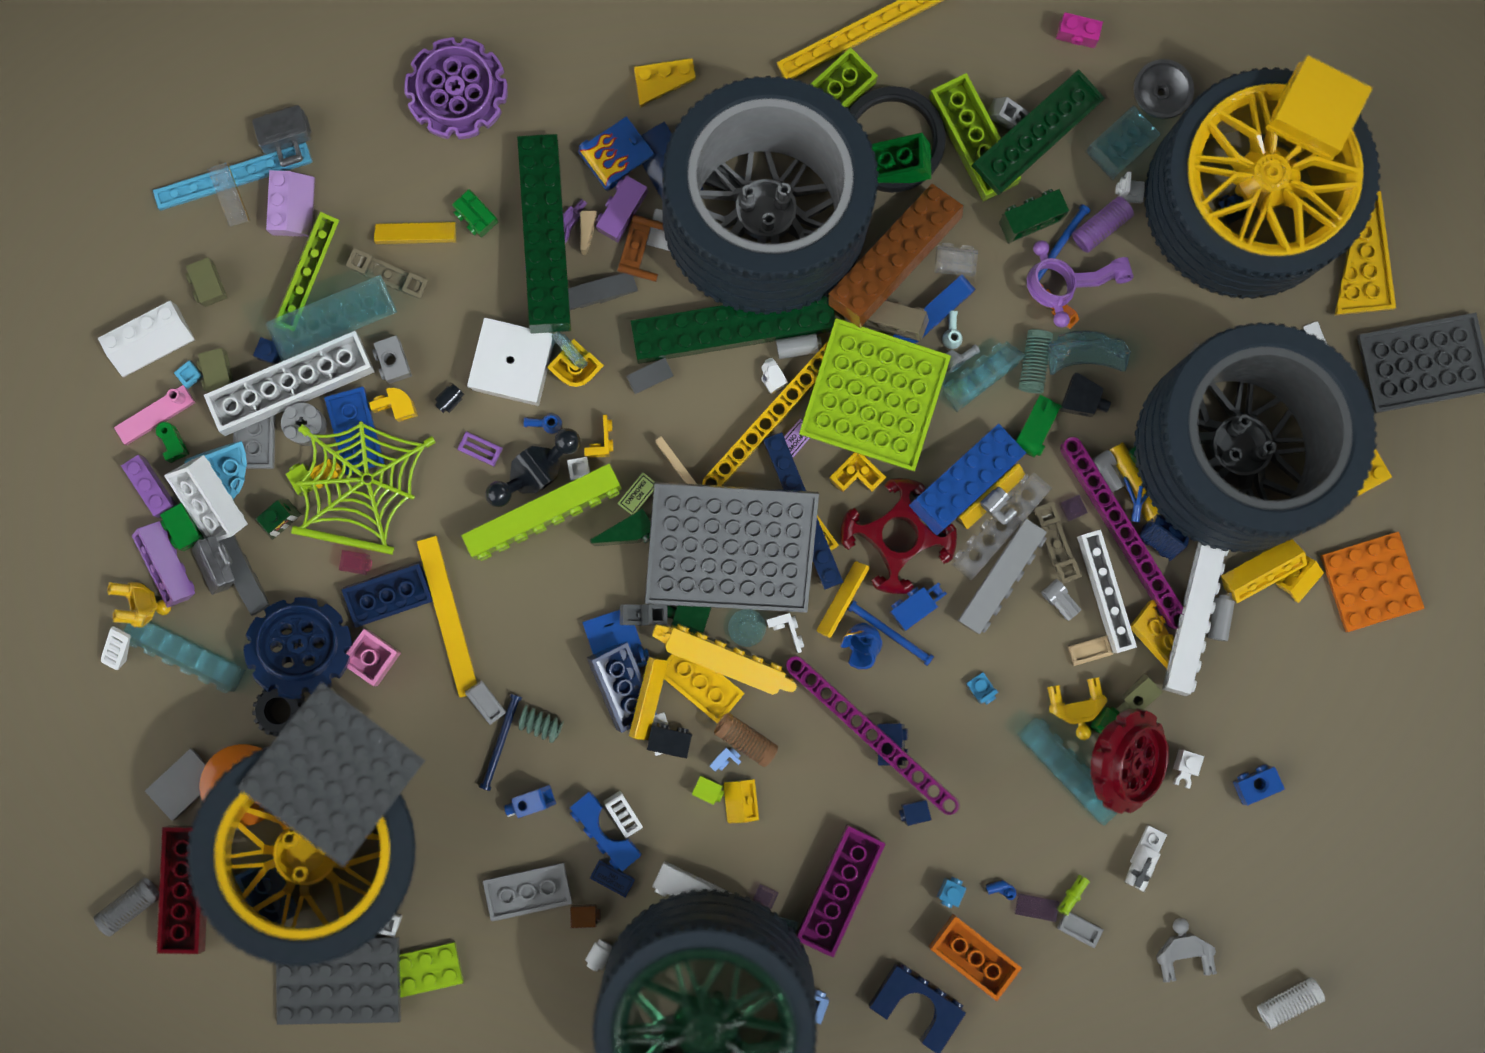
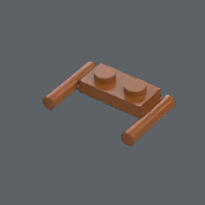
(636, 245)

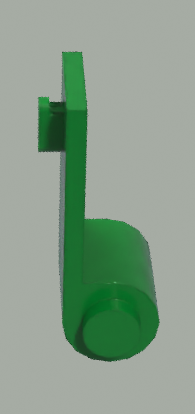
(1038, 426)

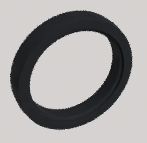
(920, 103)

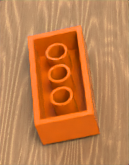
(975, 957)

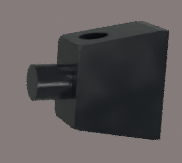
(1083, 397)

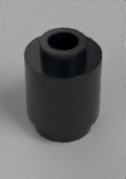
(449, 398)

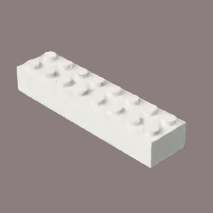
(289, 383)

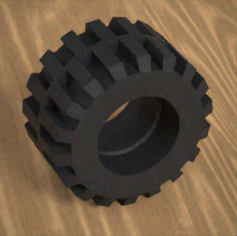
(263, 712)

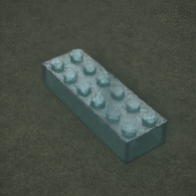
(330, 317)

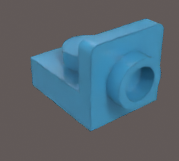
(982, 689)

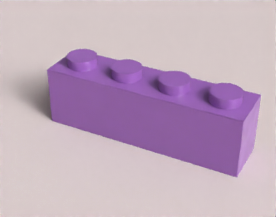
(163, 564)

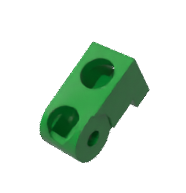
(173, 442)

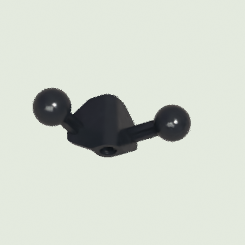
(533, 469)

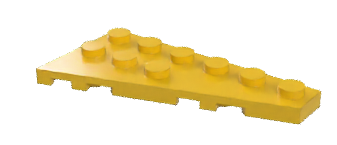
(1367, 270)

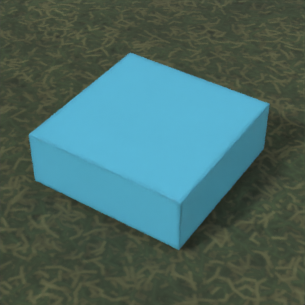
(188, 374)

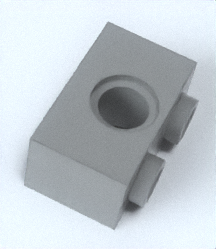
(391, 347)

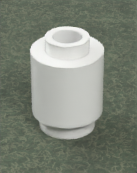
(598, 955)

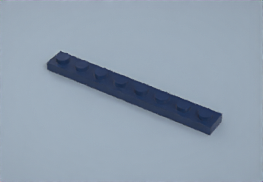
(791, 480)

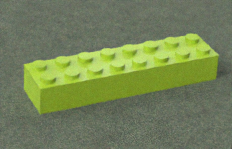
(541, 512)

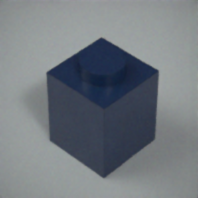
(267, 352)
(915, 812)

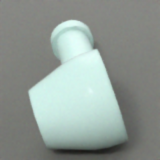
(946, 338)

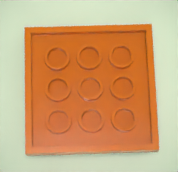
(1372, 582)

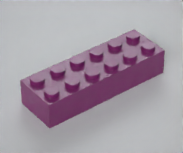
(840, 891)

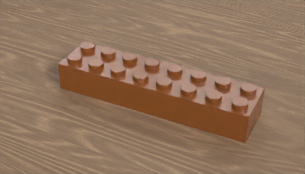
(895, 255)

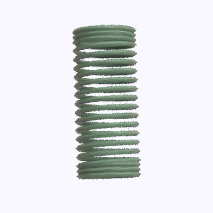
(1030, 385)

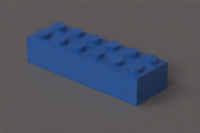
(967, 479)

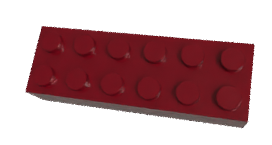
(179, 916)

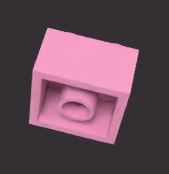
(371, 657)

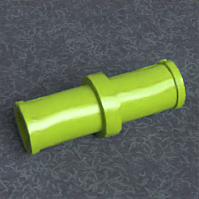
(1073, 895)

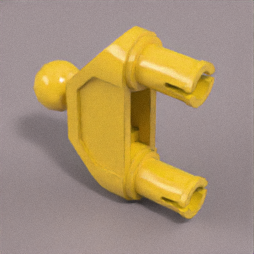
(141, 603)
(1080, 711)

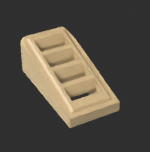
(587, 226)

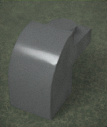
(643, 614)

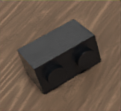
(669, 741)

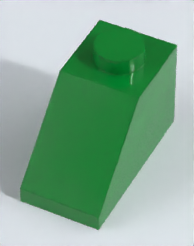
(1104, 718)

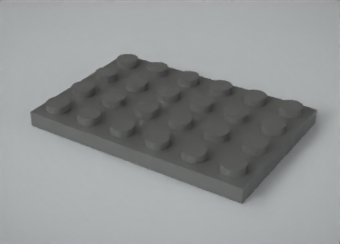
(1424, 362)
(345, 990)

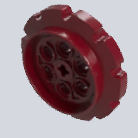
(1129, 761)

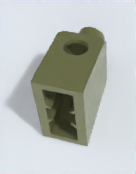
(1145, 689)

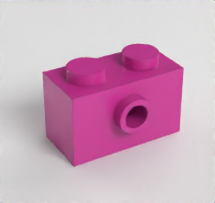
(1079, 30)

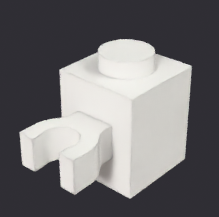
(1188, 764)

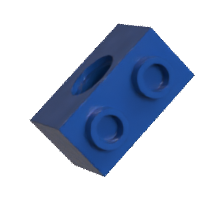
(1270, 784)

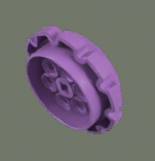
(435, 64)

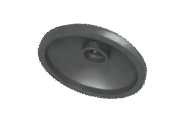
(1170, 79)

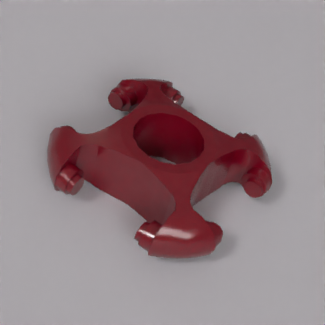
(873, 533)

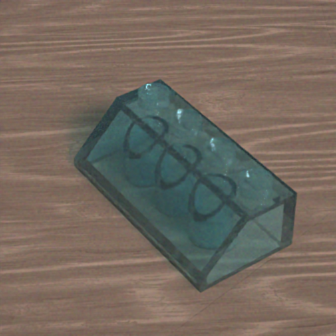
(983, 375)

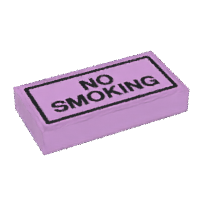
(795, 441)

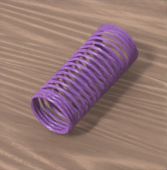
(1103, 225)

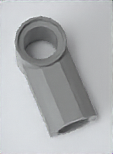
(1107, 467)
(1058, 596)

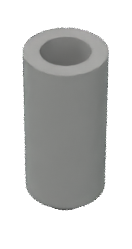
(798, 345)
(1221, 618)

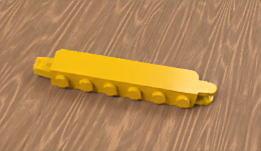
(722, 659)

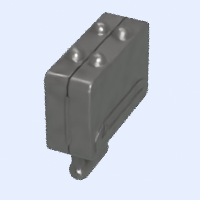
(283, 130)
(214, 564)

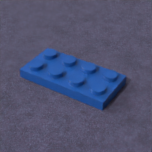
(347, 411)

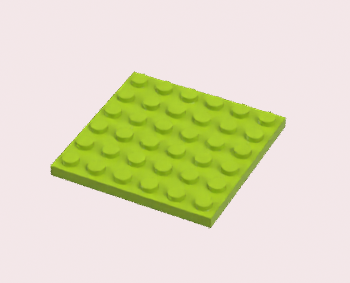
(874, 395)

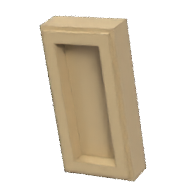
(1090, 650)

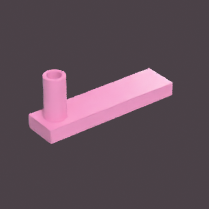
(154, 414)

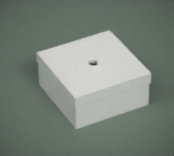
(511, 362)

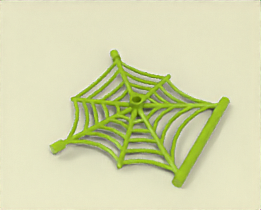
(383, 548)

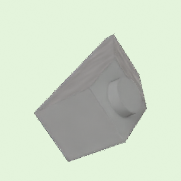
(1006, 112)

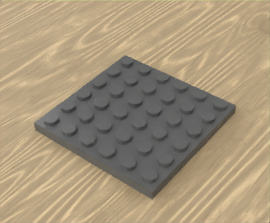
(331, 774)

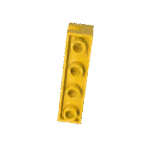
(1264, 570)

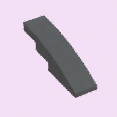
(601, 290)
(245, 579)

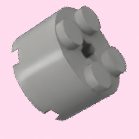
(295, 416)

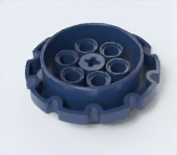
(267, 634)

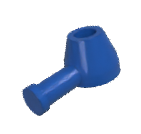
(544, 423)

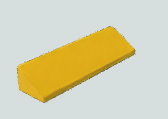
(415, 233)
(1006, 482)
(842, 599)
(648, 698)

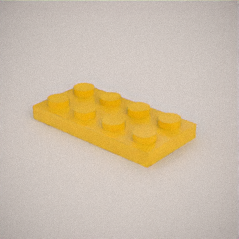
(703, 687)

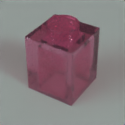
(355, 562)

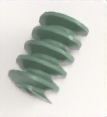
(540, 724)

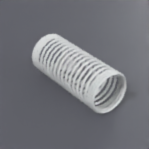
(1270, 1018)

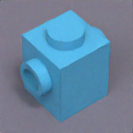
(951, 892)

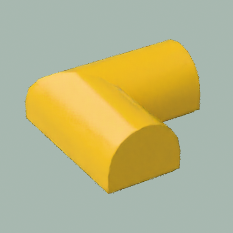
(857, 467)

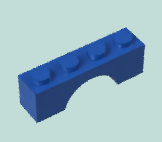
(621, 852)

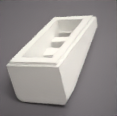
(115, 651)
(614, 799)

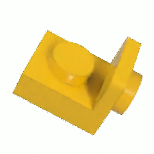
(317, 469)

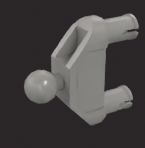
(1184, 947)

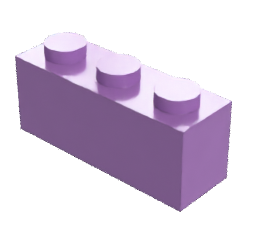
(621, 208)
(148, 485)

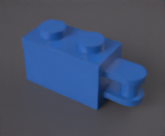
(916, 606)

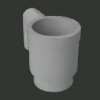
(995, 502)

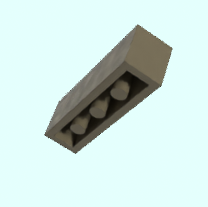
(899, 320)

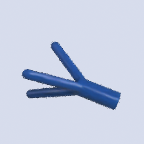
(1137, 502)

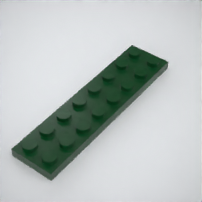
(1038, 132)

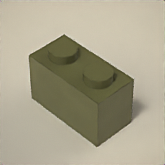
(206, 282)
(215, 369)

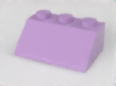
(290, 204)

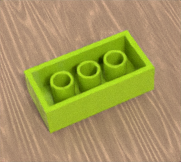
(847, 78)

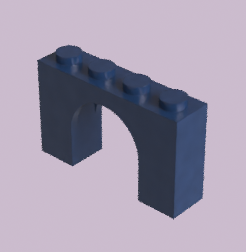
(946, 1013)

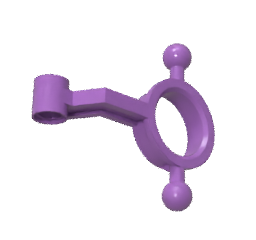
(1118, 269)

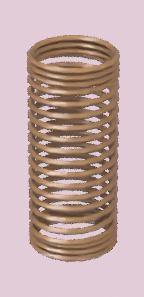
(724, 726)

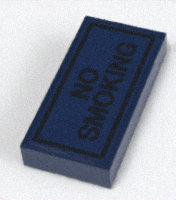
(612, 878)

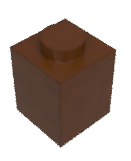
(585, 916)

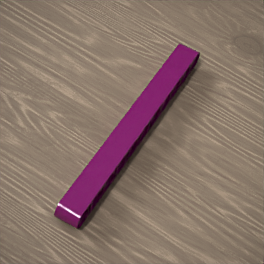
(1115, 526)
(882, 738)

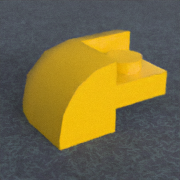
(572, 375)

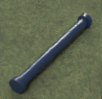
(500, 742)

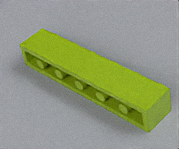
(309, 264)

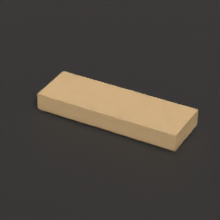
(677, 465)

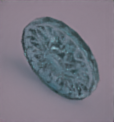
(746, 627)

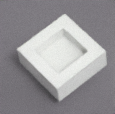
(578, 467)

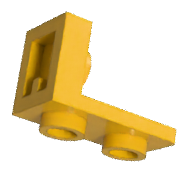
(596, 450)

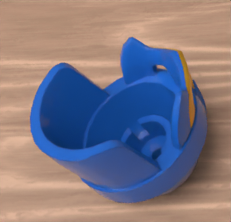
(865, 645)

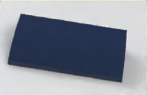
(657, 140)
(387, 594)
(618, 682)

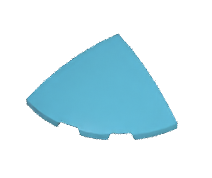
(229, 465)

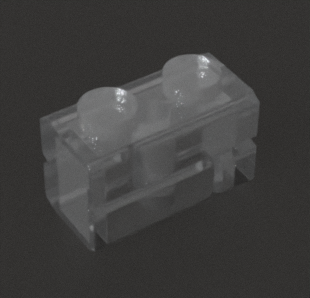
(956, 260)

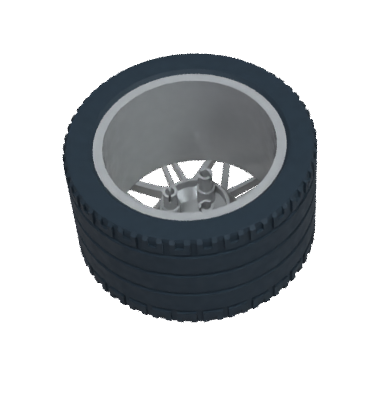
(783, 119)

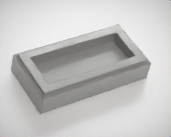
(485, 702)
(1080, 929)

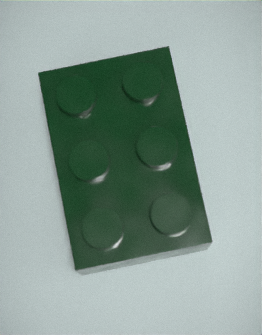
(1033, 215)

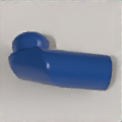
(1002, 887)

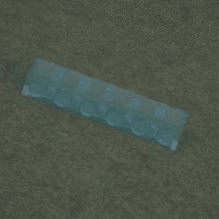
(186, 655)
(1064, 767)

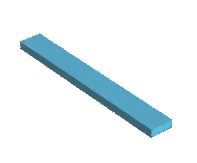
(242, 173)

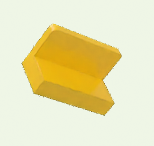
(1302, 580)
(741, 801)

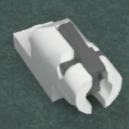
(1145, 858)

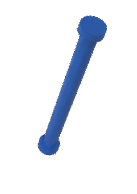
(1083, 210)
(891, 633)

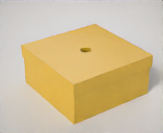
(1318, 108)

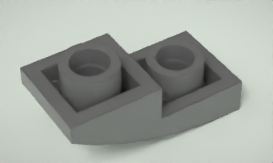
(649, 376)

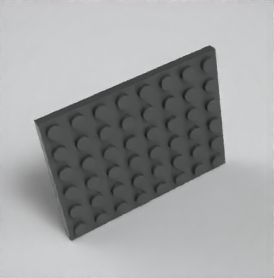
(731, 547)

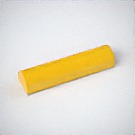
(1128, 469)

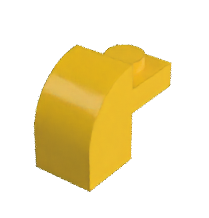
(398, 400)

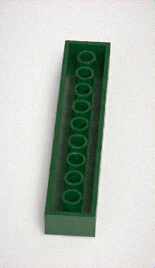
(544, 234)
(723, 329)

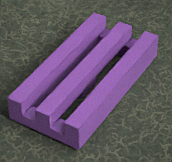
(495, 455)

